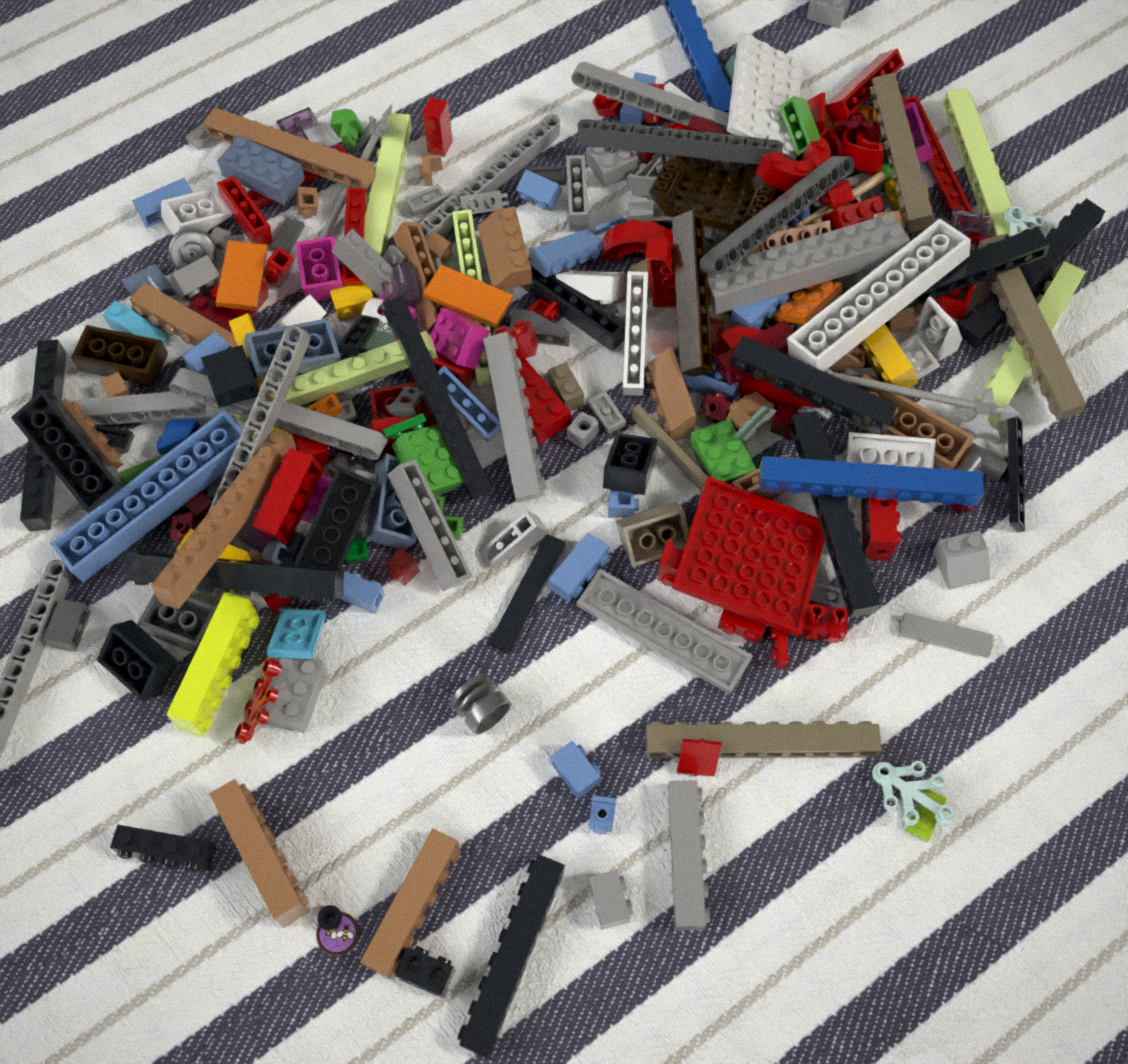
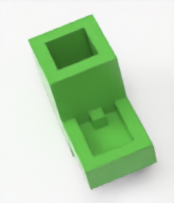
(347, 126)

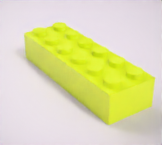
(213, 665)

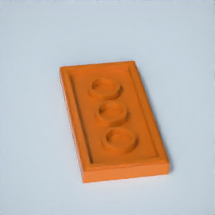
(242, 275)
(468, 296)

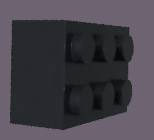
(630, 463)
(136, 660)

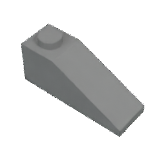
(514, 539)

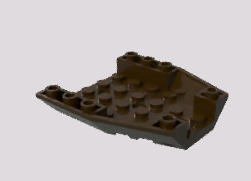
(716, 190)

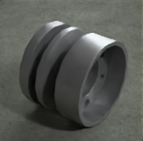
(480, 704)

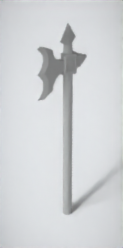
(374, 133)
(977, 426)

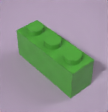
(799, 123)

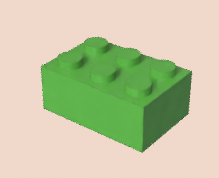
(720, 452)
(432, 456)

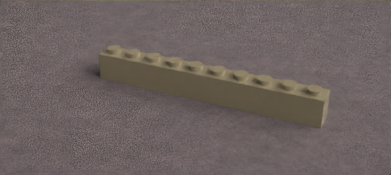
(902, 153)
(1036, 341)
(769, 739)

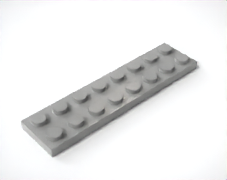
(665, 631)

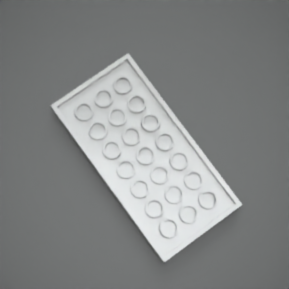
(760, 85)

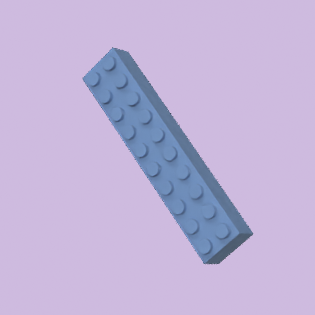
(149, 498)

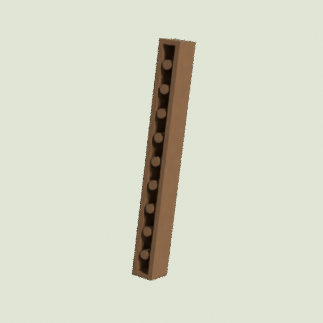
(312, 156)
(221, 523)

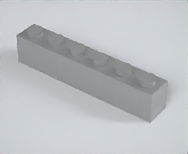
(429, 525)
(687, 856)

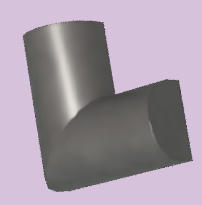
(982, 460)

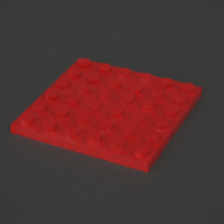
(751, 556)

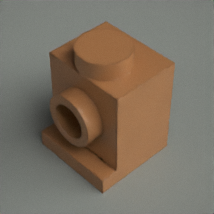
(306, 201)

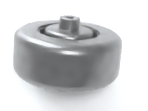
(190, 245)

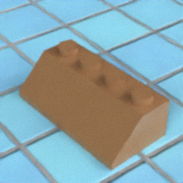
(505, 249)
(670, 395)

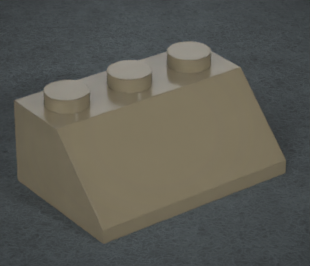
(647, 532)

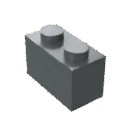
(66, 625)

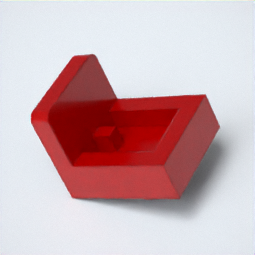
(606, 106)
(544, 309)

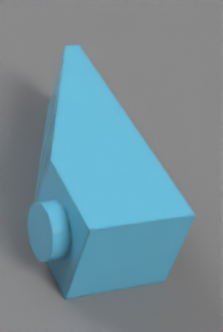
(126, 320)

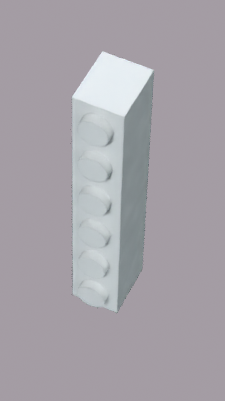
(635, 333)

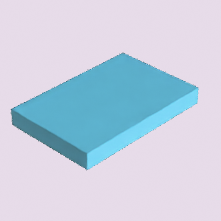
(296, 634)

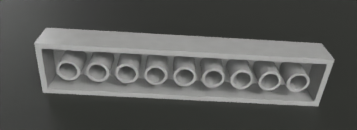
(806, 263)

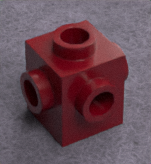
(708, 406)
(181, 525)

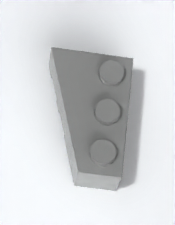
(642, 181)

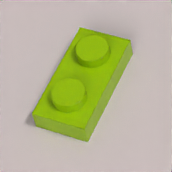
(926, 821)

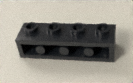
(163, 847)

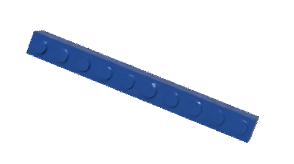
(700, 53)
(870, 481)

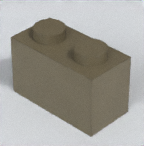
(566, 386)

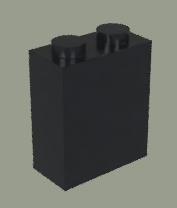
(230, 376)

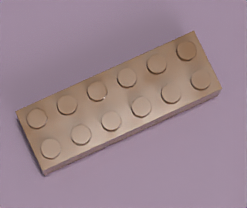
(918, 422)
(260, 853)

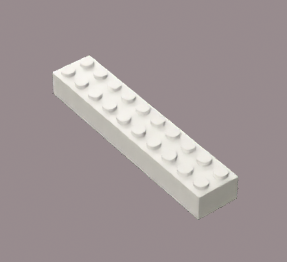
(879, 296)

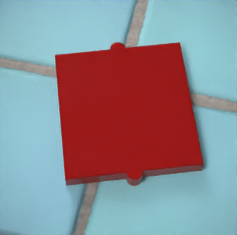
(699, 757)

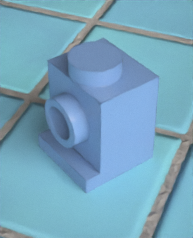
(622, 504)
(605, 805)

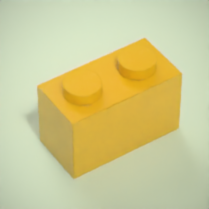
(350, 300)

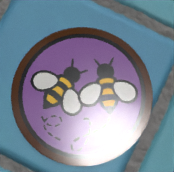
(341, 939)

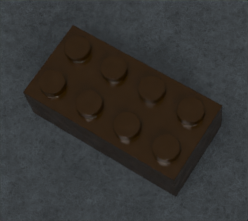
(111, 351)

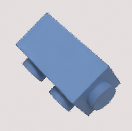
(361, 592)

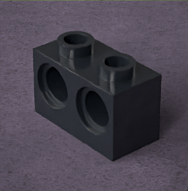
(423, 978)

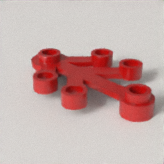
(245, 730)

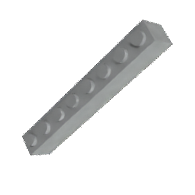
(514, 417)

